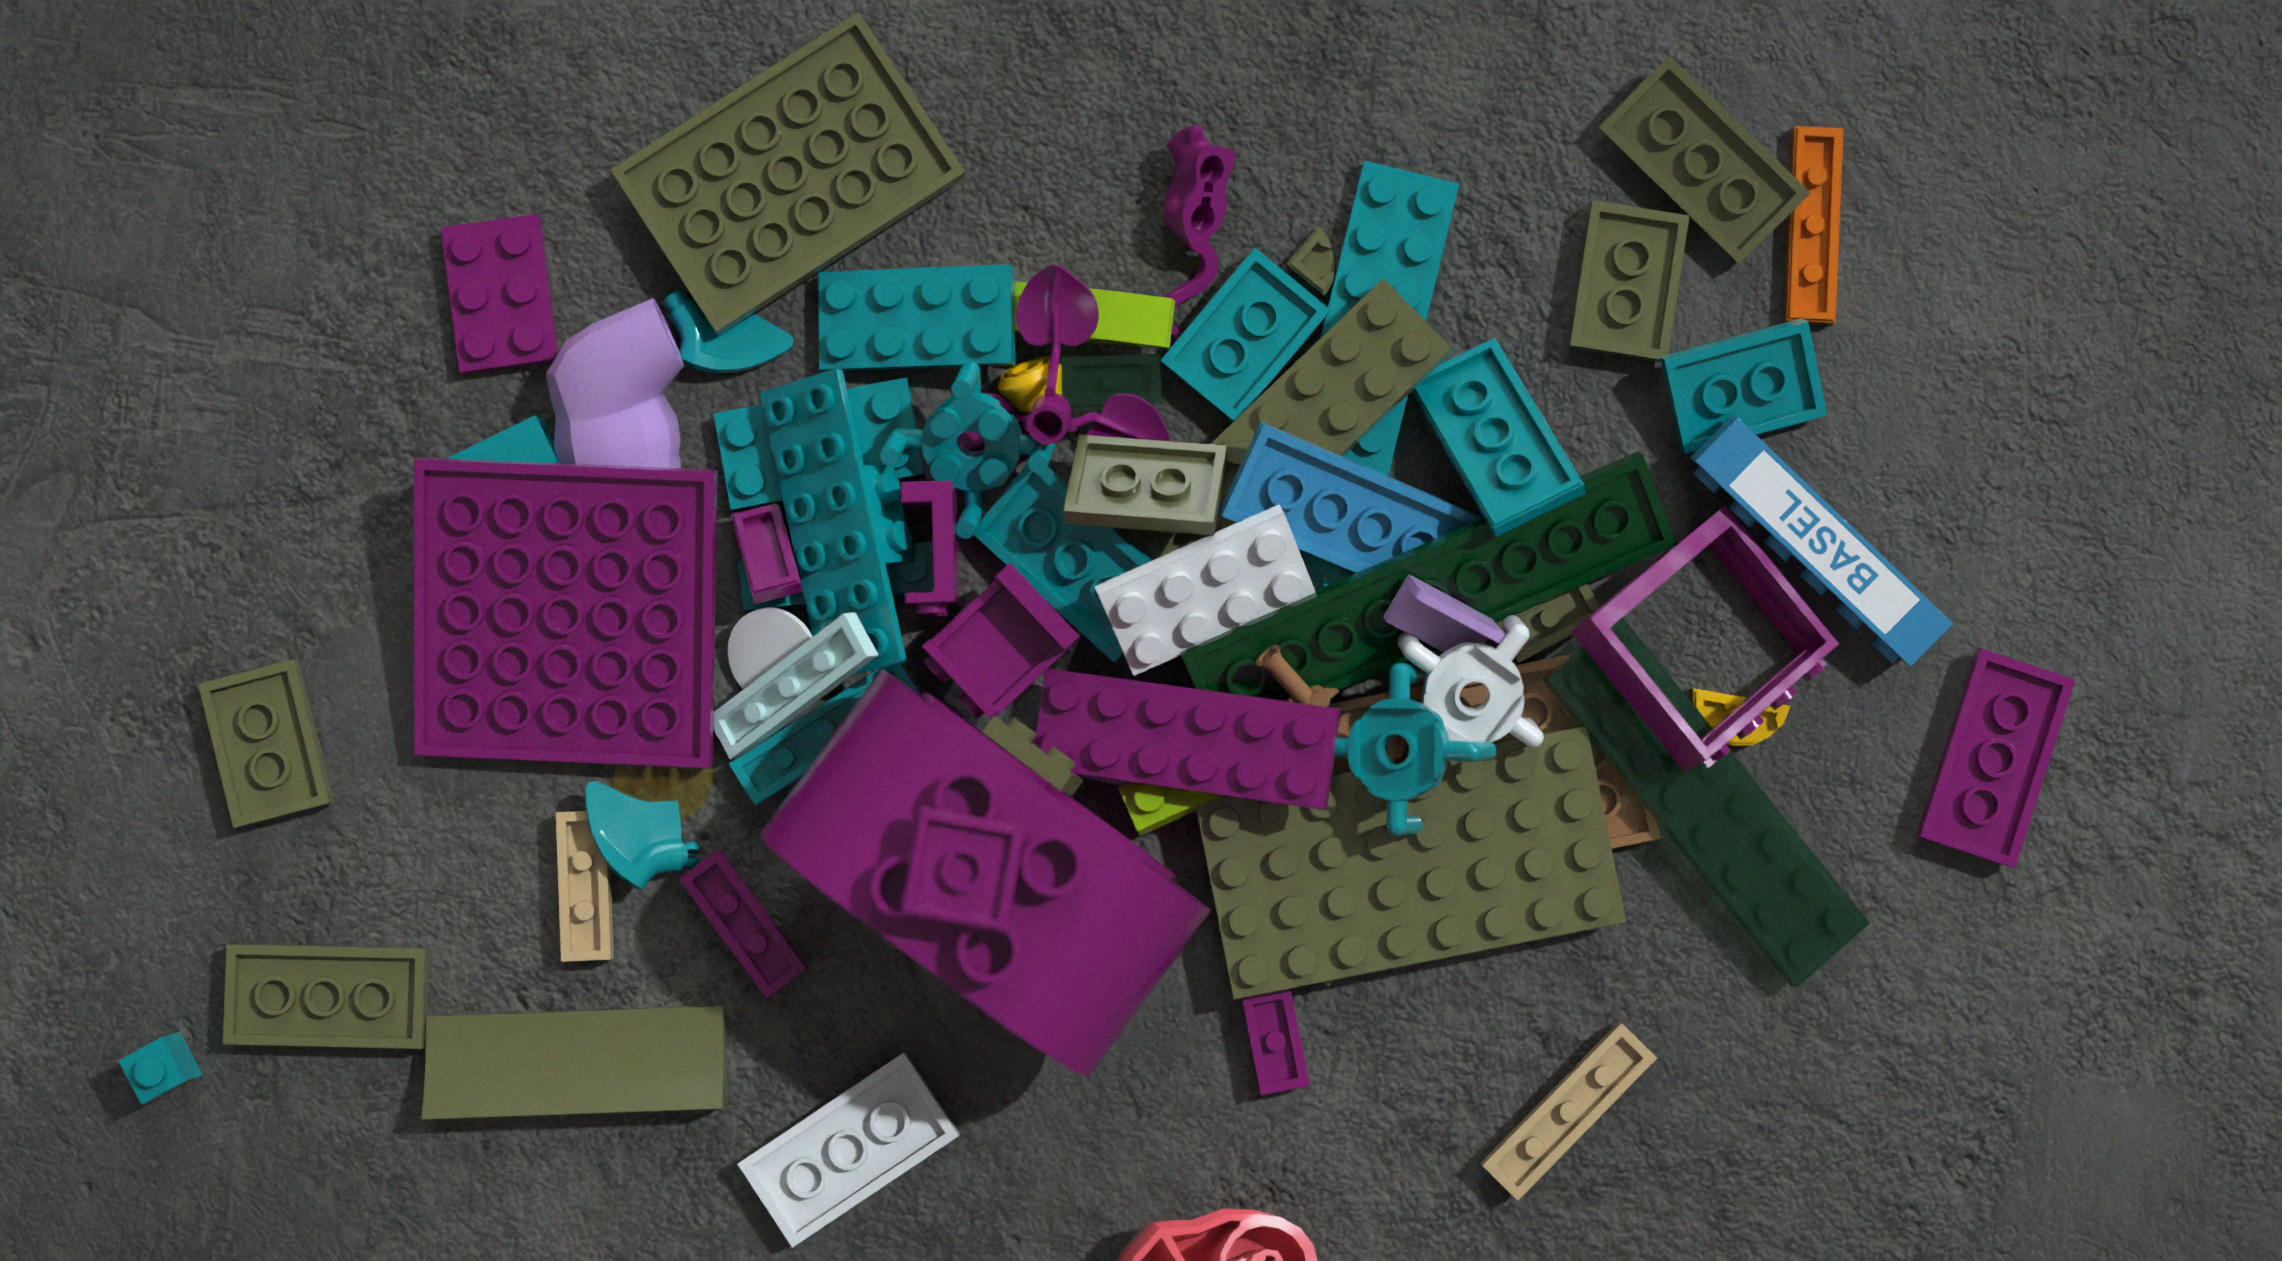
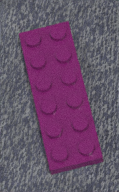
(1190, 738)

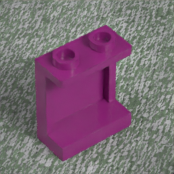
(943, 501)
(999, 644)

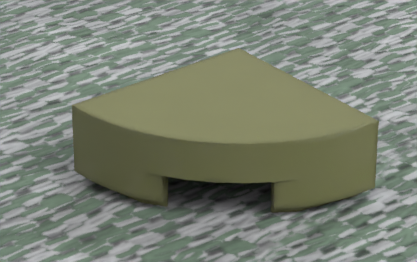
(1315, 262)

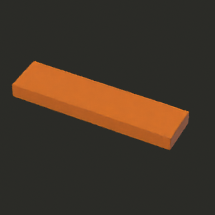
(1814, 226)

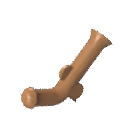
(1291, 681)

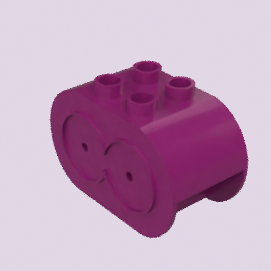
(1089, 906)

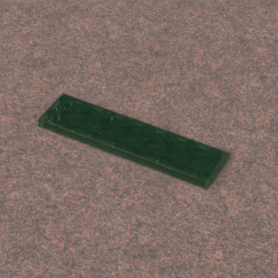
(1715, 819)

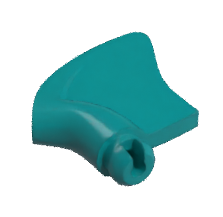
(735, 350)
(637, 835)

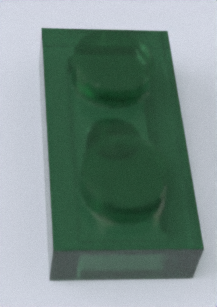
(1093, 379)

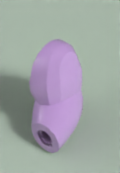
(612, 390)

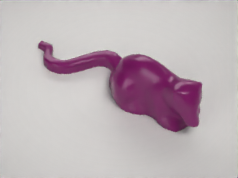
(1196, 205)

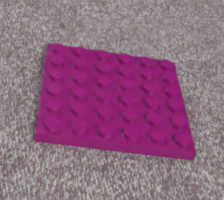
(564, 612)

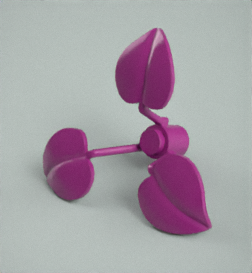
(1065, 311)

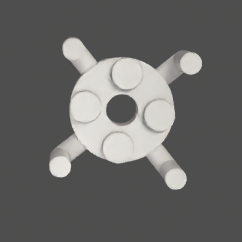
(1482, 664)

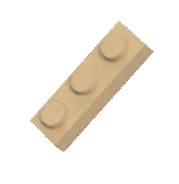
(583, 892)

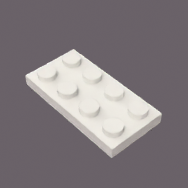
(1205, 589)
(848, 1149)

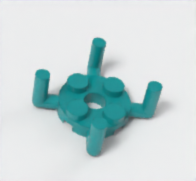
(950, 461)
(1427, 755)

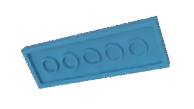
(1335, 503)

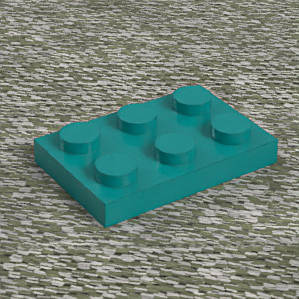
(1245, 335)
(1758, 376)

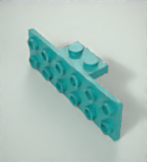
(839, 512)

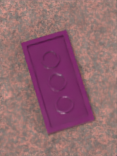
(1995, 758)

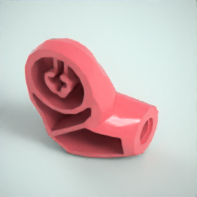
(1221, 1237)

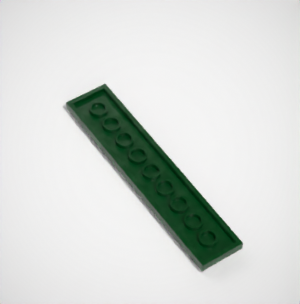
(1341, 628)

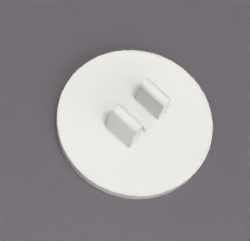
(763, 641)

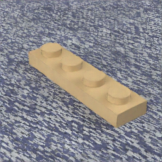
(1568, 1110)

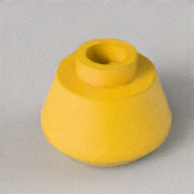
(1027, 382)

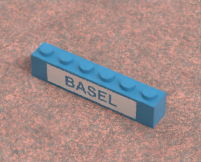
(1821, 540)

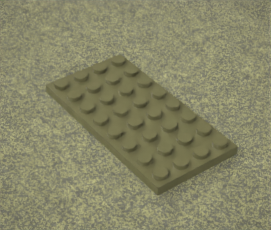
(1331, 895)

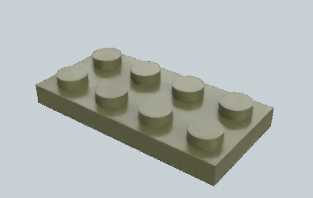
(1704, 159)
(326, 996)

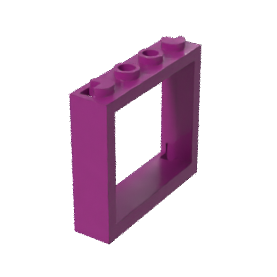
(1766, 588)

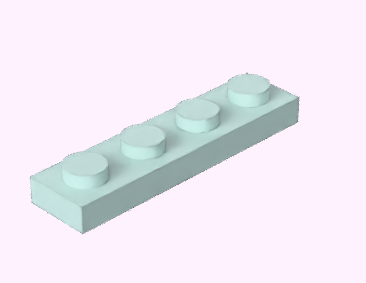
(793, 685)

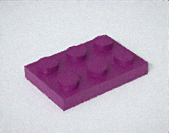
(500, 294)

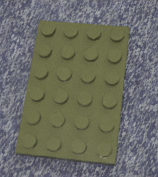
(788, 173)

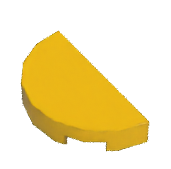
(1716, 706)

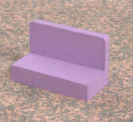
(1438, 617)

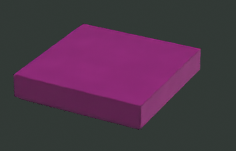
(963, 869)

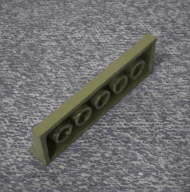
(575, 1062)

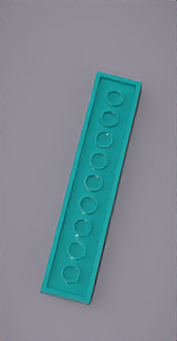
(1398, 236)

